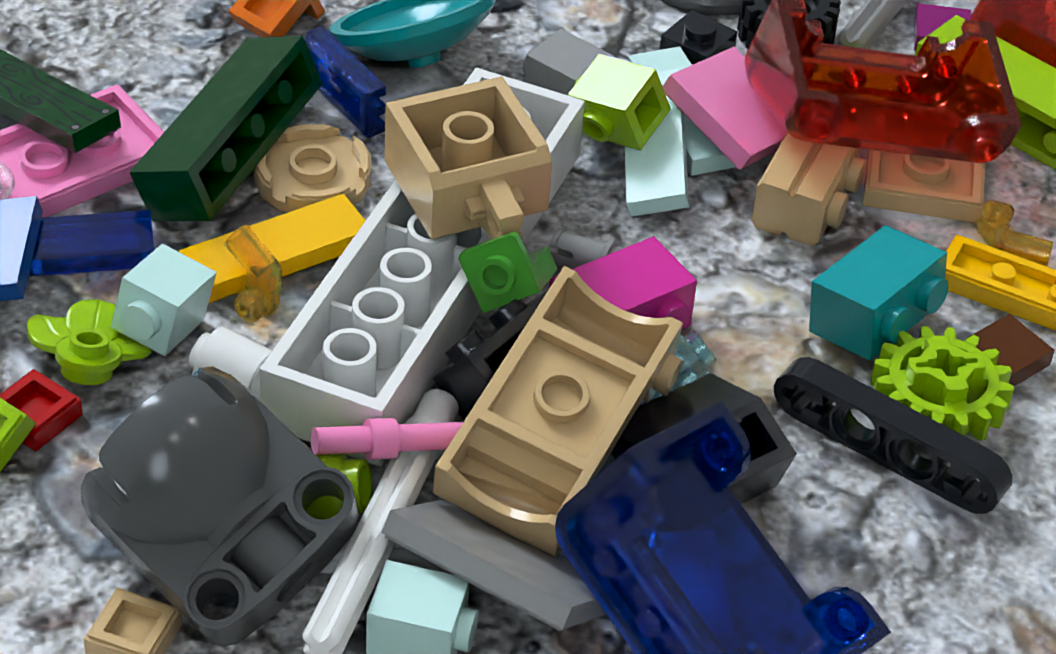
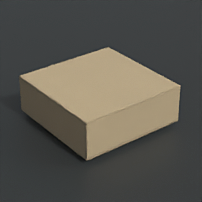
(133, 626)

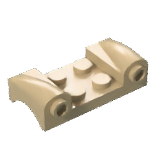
(555, 410)

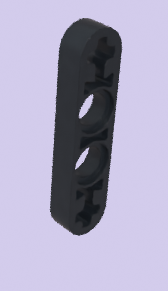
(808, 395)

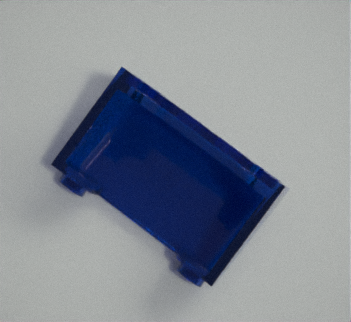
(688, 564)

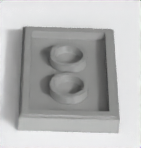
(494, 562)

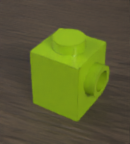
(621, 101)

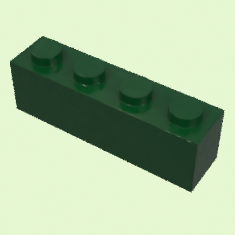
(226, 129)

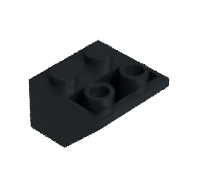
(768, 445)

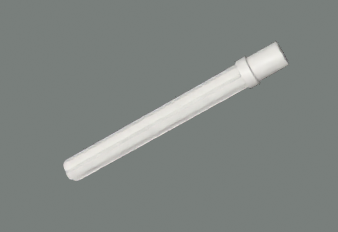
(368, 548)

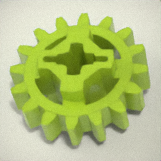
(946, 380)

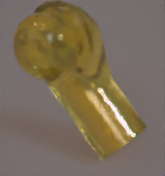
(998, 233)
(262, 275)

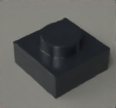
(698, 37)

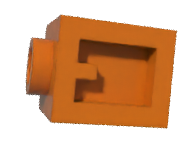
(273, 17)

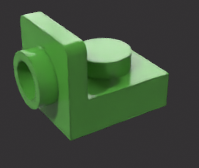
(505, 271)

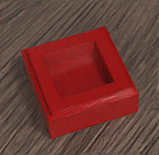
(46, 404)

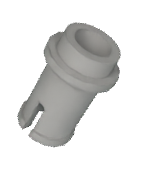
(579, 250)

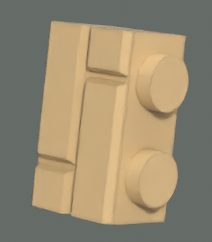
(806, 189)

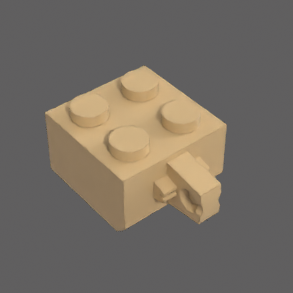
(468, 158)

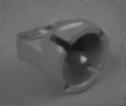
(217, 502)

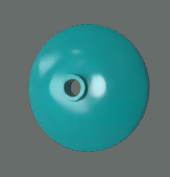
(409, 28)

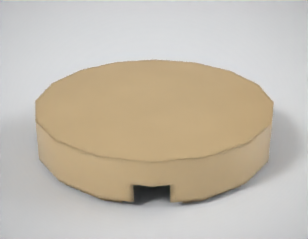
(311, 166)

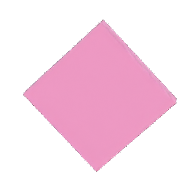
(726, 107)

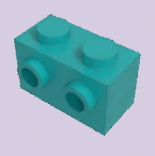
(878, 292)

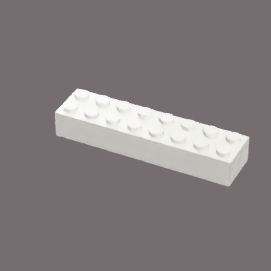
(395, 301)

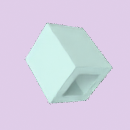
(163, 299)
(419, 612)

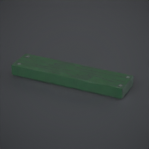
(53, 106)

